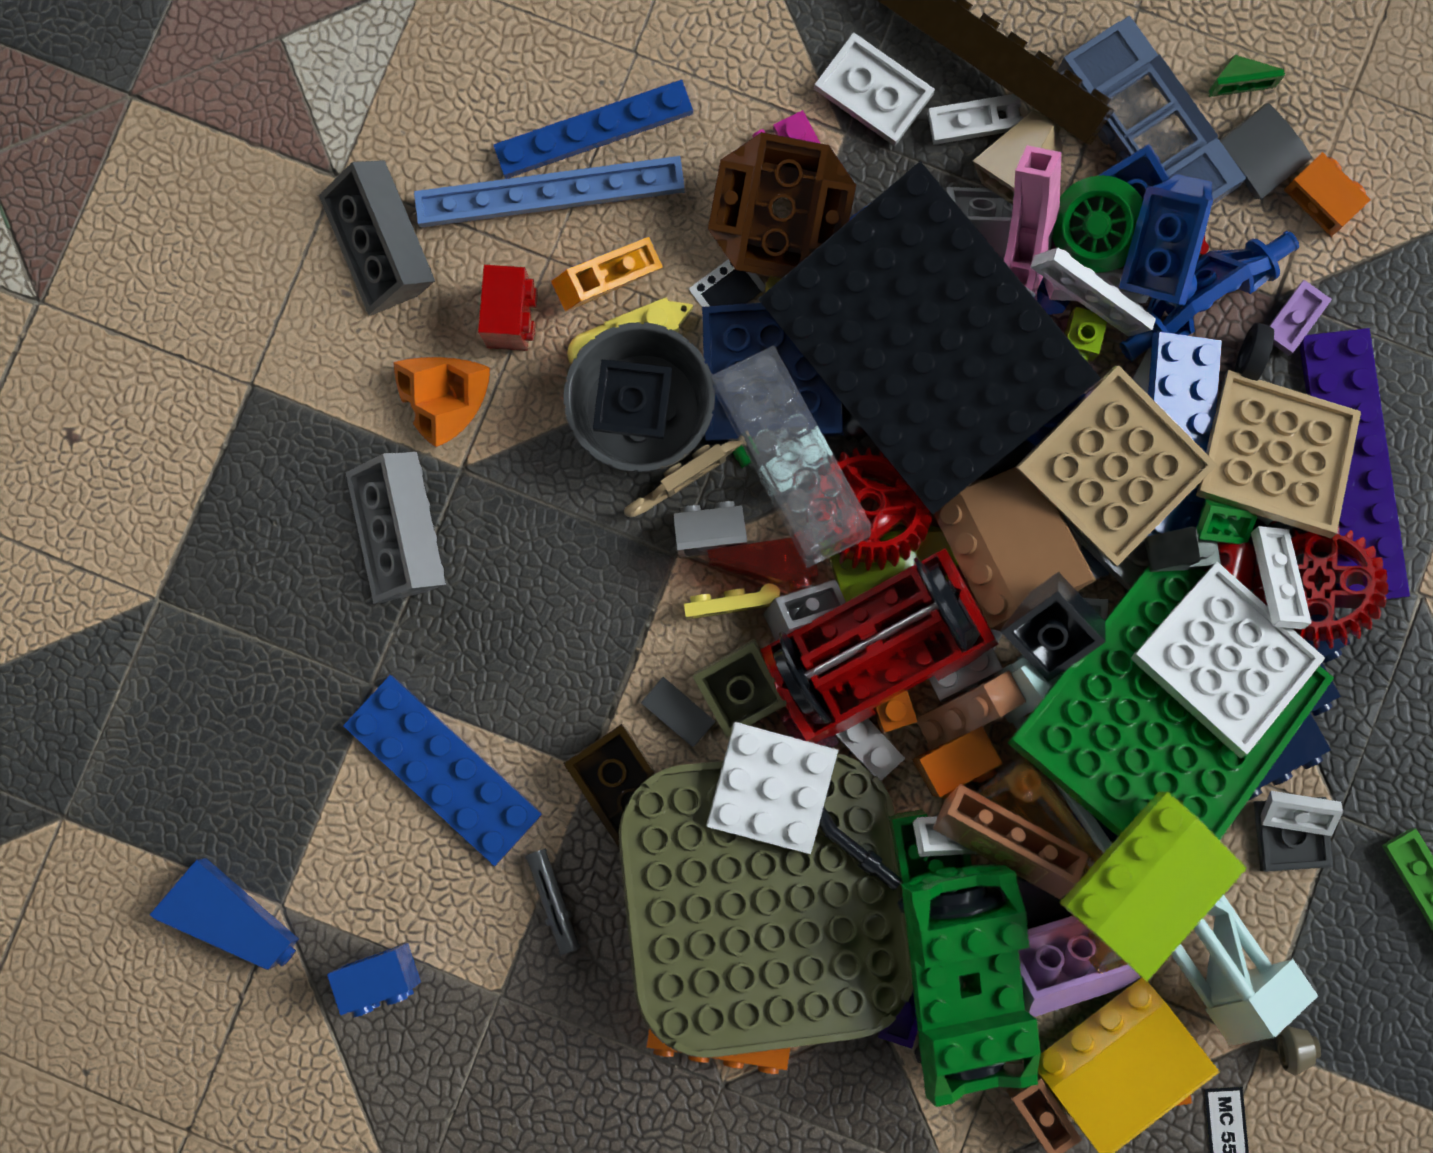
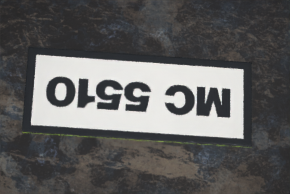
(1226, 1120)

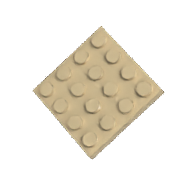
(1280, 454)
(1116, 465)

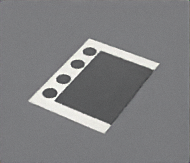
(727, 286)

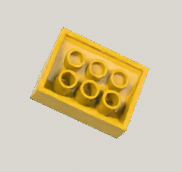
(1124, 1067)

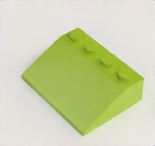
(1154, 884)

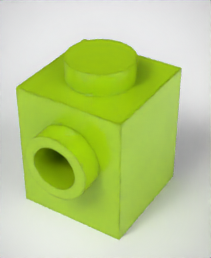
(1086, 332)

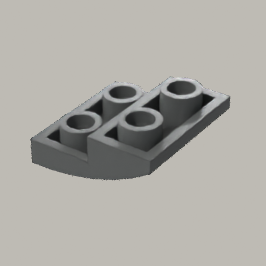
(1265, 150)

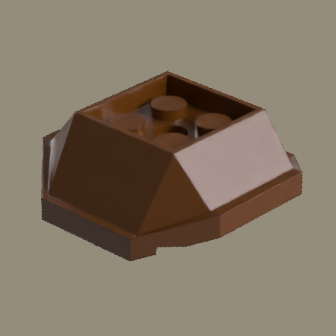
(755, 179)

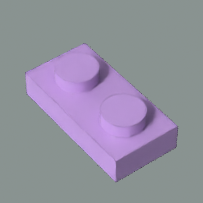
(1298, 316)

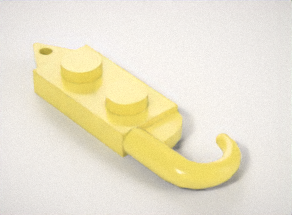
(659, 312)

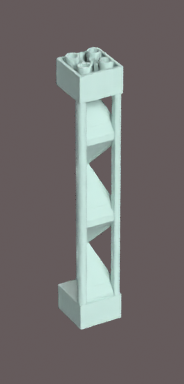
(1238, 1000)

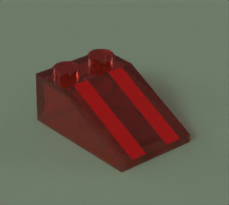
(767, 562)

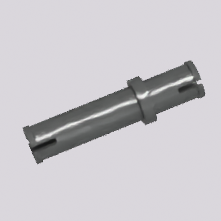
(553, 902)

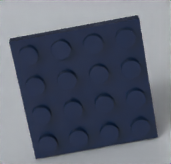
(744, 330)

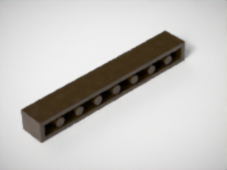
(1009, 63)

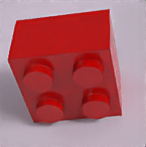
(506, 308)

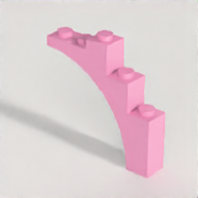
(1033, 211)

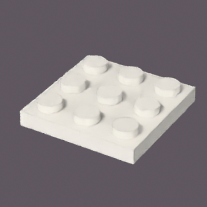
(772, 788)

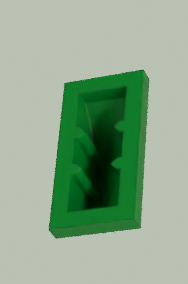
(1246, 76)
(1224, 523)

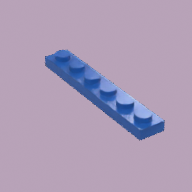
(593, 129)

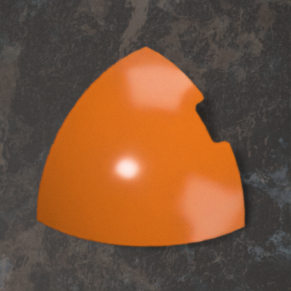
(442, 394)

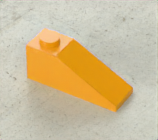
(606, 273)

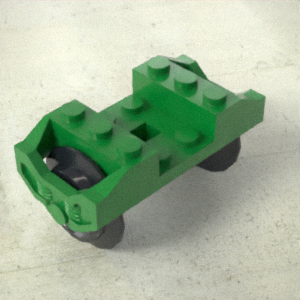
(969, 936)

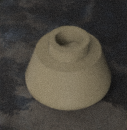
(1297, 1049)

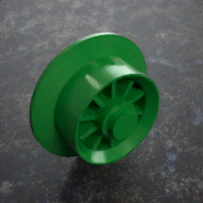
(1098, 222)

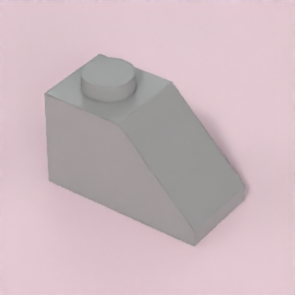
(802, 607)

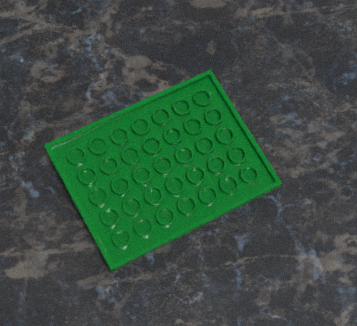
(1121, 737)

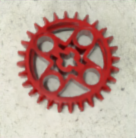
(1326, 569)

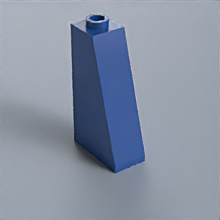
(224, 915)

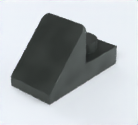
(1180, 551)

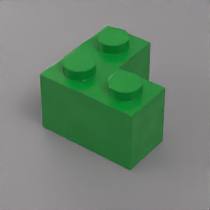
(907, 853)

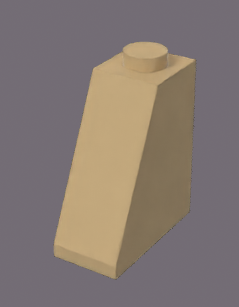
(999, 161)

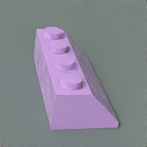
(1058, 968)

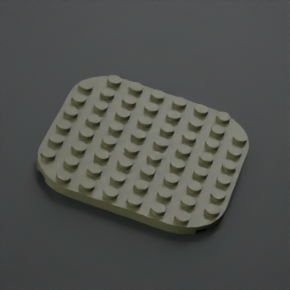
(754, 939)

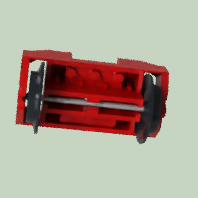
(850, 664)

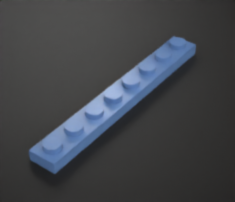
(549, 191)

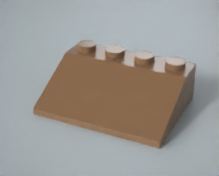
(1009, 543)

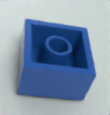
(380, 977)

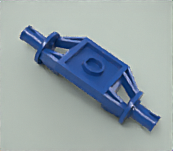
(1216, 275)

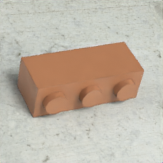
(971, 710)

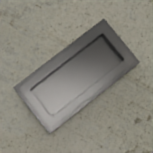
(678, 712)

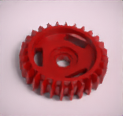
(895, 506)

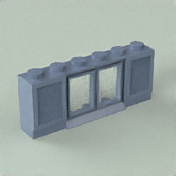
(1151, 108)

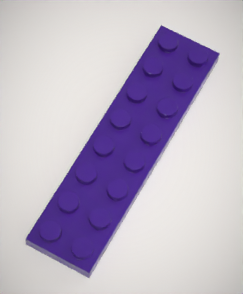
(1343, 371)

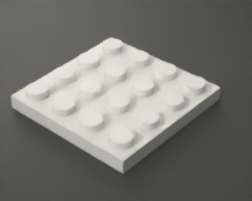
(1227, 660)

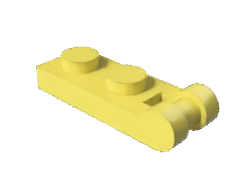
(734, 601)

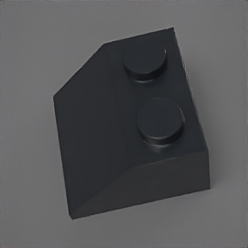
(1055, 627)

